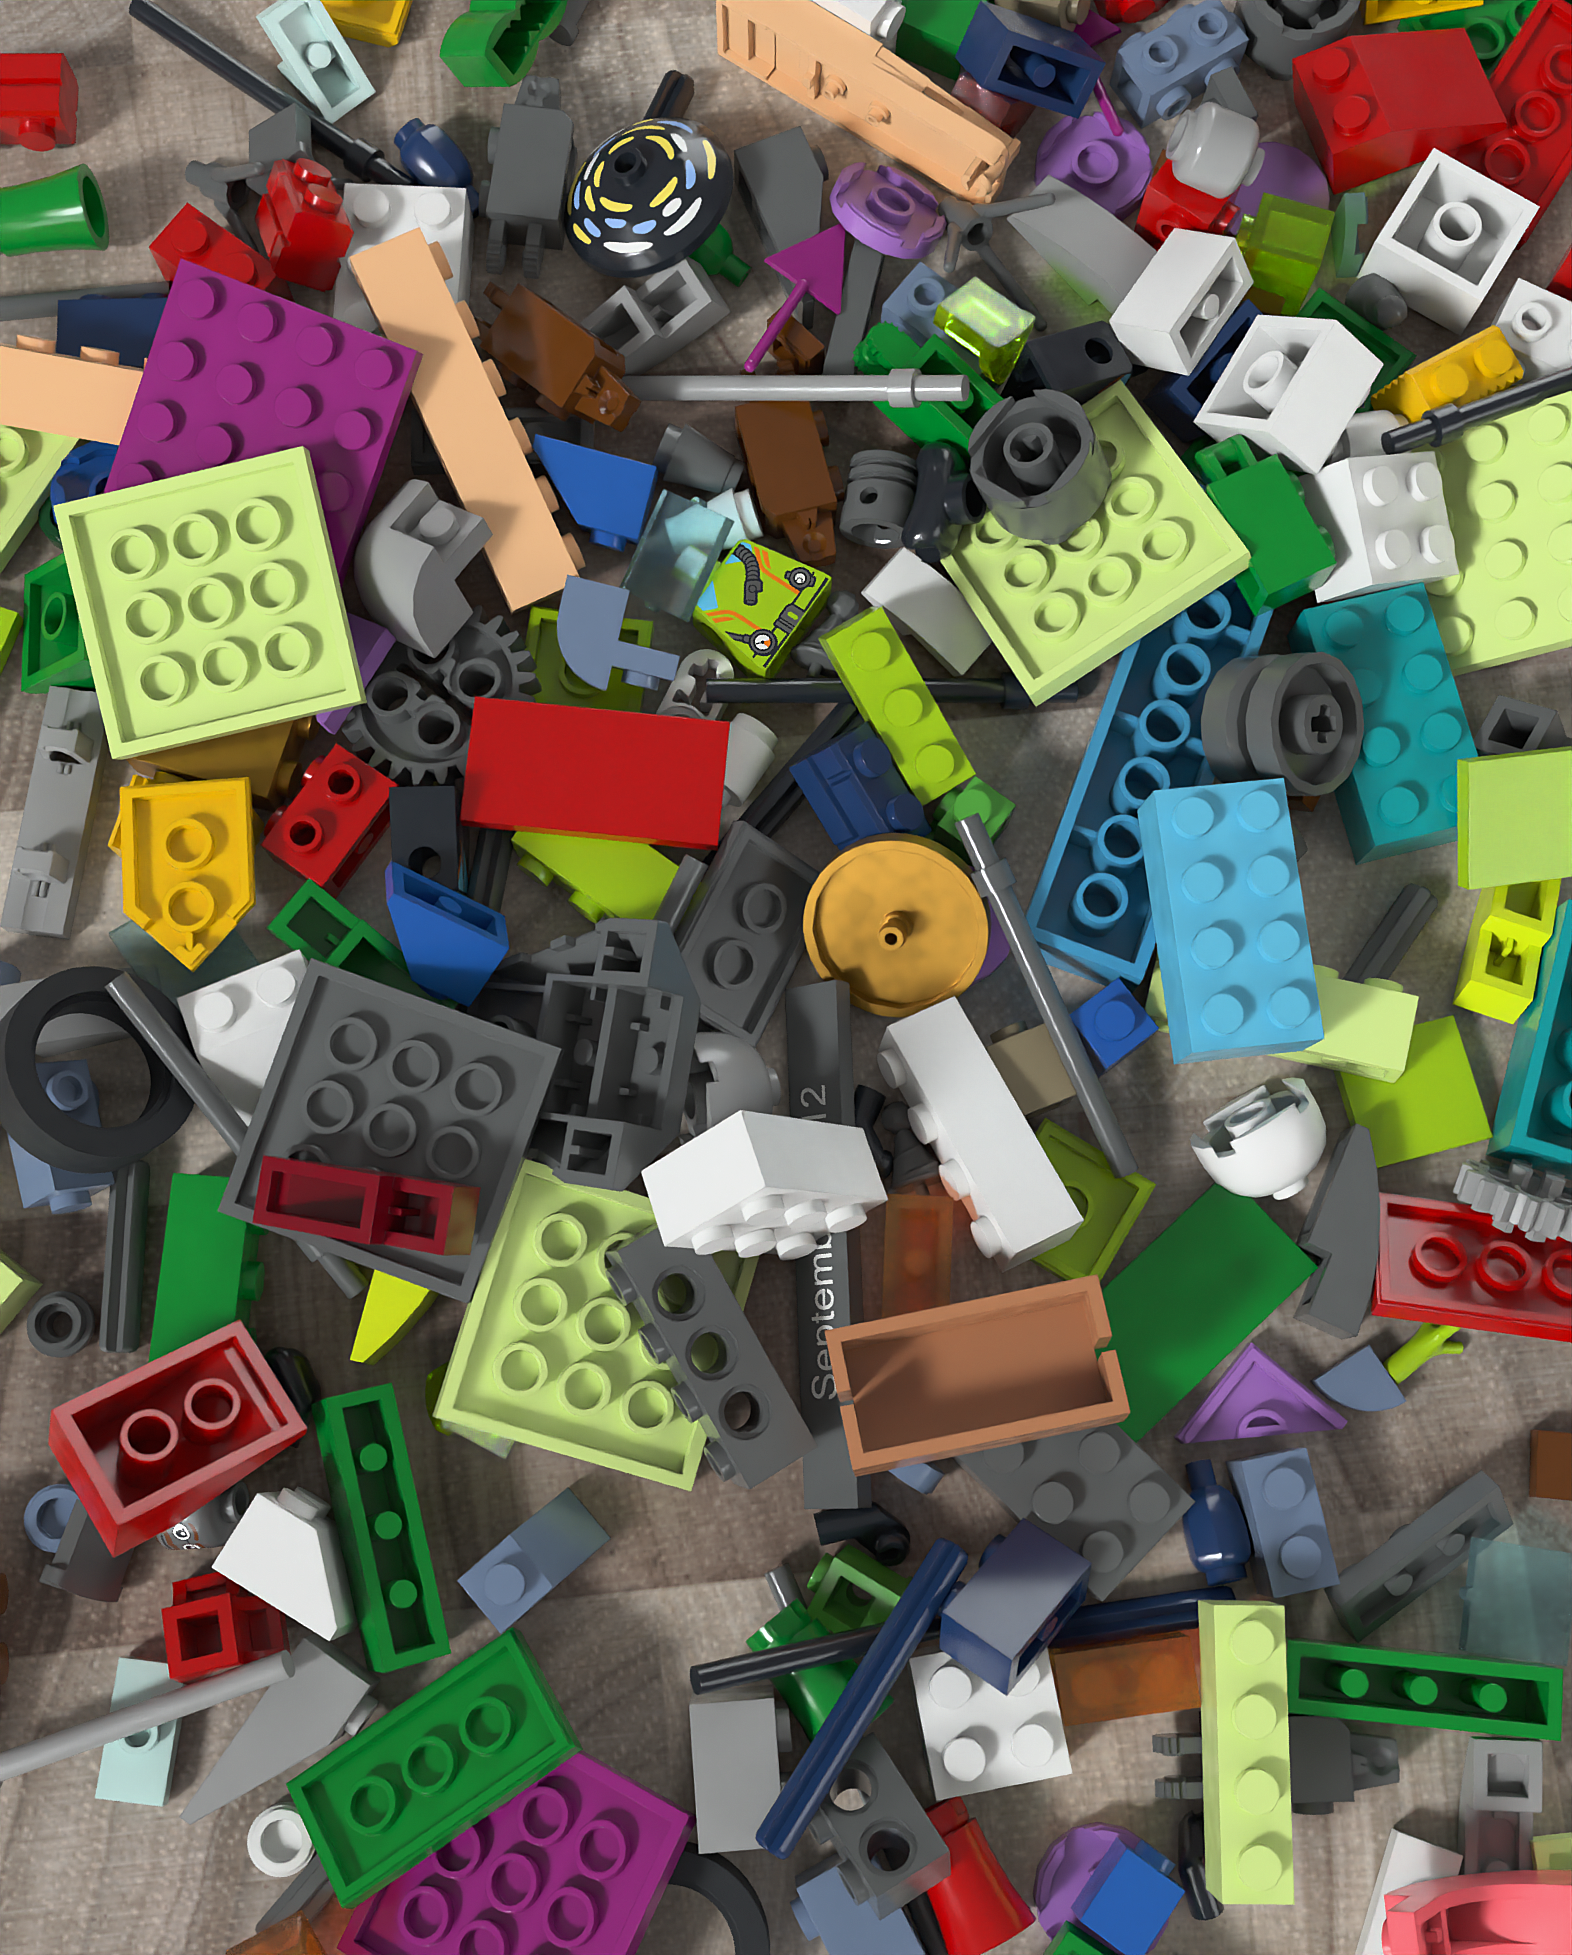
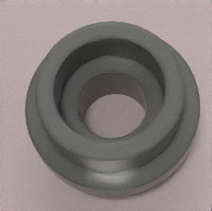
(41, 1322)

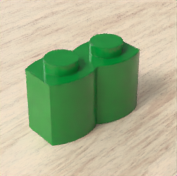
(498, 40)

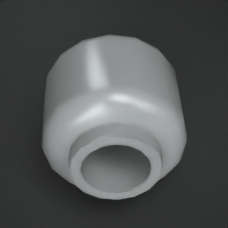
(1215, 150)

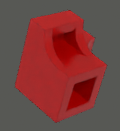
(218, 1628)

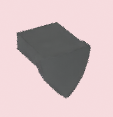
(278, 138)
(84, 1562)

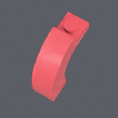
(1482, 1915)

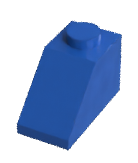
(602, 490)
(444, 936)

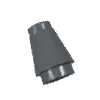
(696, 461)

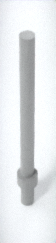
(901, 388)
(146, 1714)

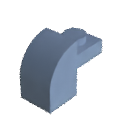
(589, 636)

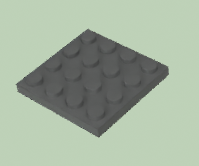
(400, 1091)

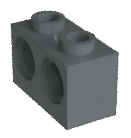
(887, 1820)

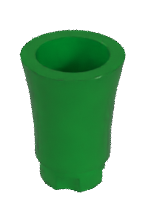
(54, 214)
(812, 1691)

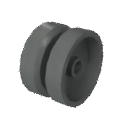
(1283, 720)

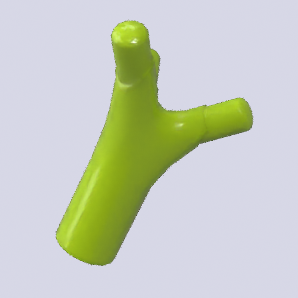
(1426, 1343)

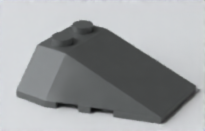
(628, 1037)

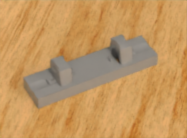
(57, 817)

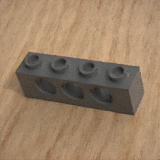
(775, 1430)

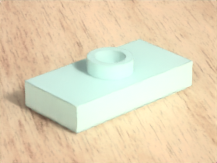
(141, 1764)

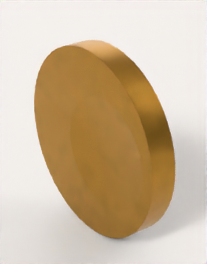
(897, 924)

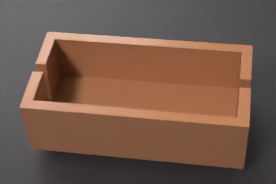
(976, 1375)

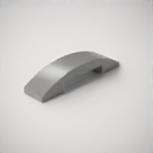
(1498, 1803)

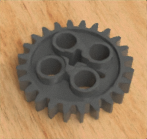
(402, 739)

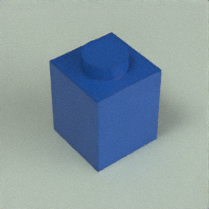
(1112, 1026)
(1129, 1896)

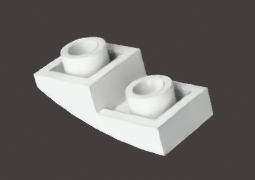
(930, 609)

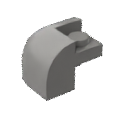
(410, 566)

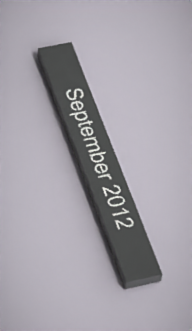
(831, 1275)

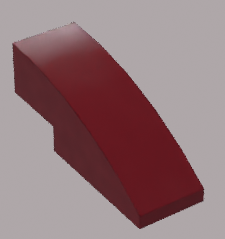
(366, 1205)

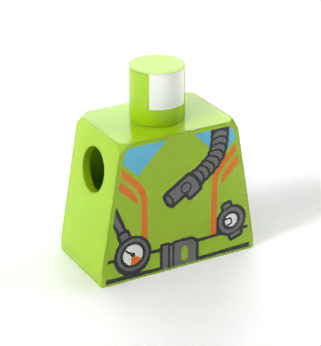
(759, 607)

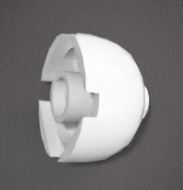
(1264, 1141)

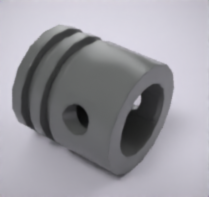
(878, 494)

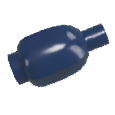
(435, 159)
(1215, 1528)

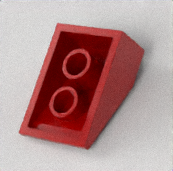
(1391, 100)
(172, 1435)

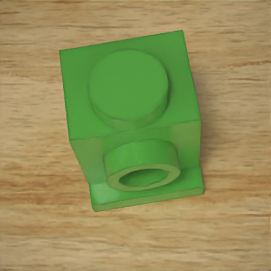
(960, 803)
(835, 1600)

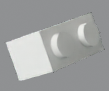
(1181, 301)

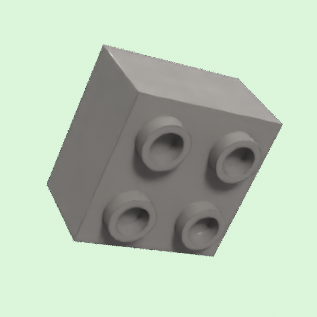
(736, 1763)

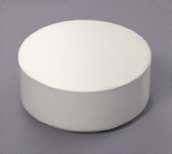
(280, 1841)

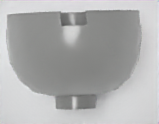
(724, 1079)

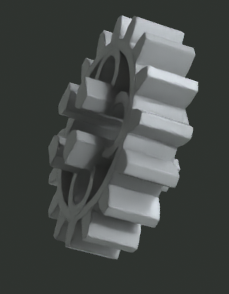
(1518, 1197)

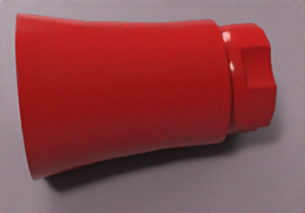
(977, 1901)

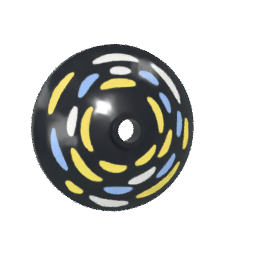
(648, 197)

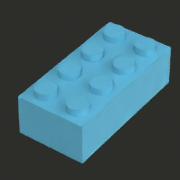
(1229, 921)

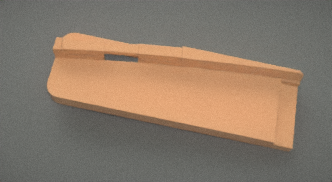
(866, 93)

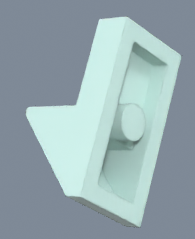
(315, 57)

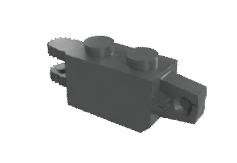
(529, 177)
(1324, 1763)

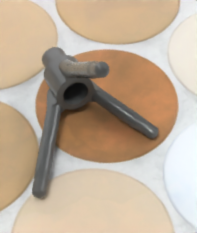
(230, 191)
(973, 229)

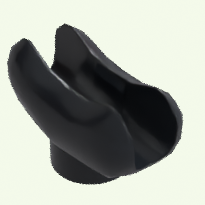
(942, 503)

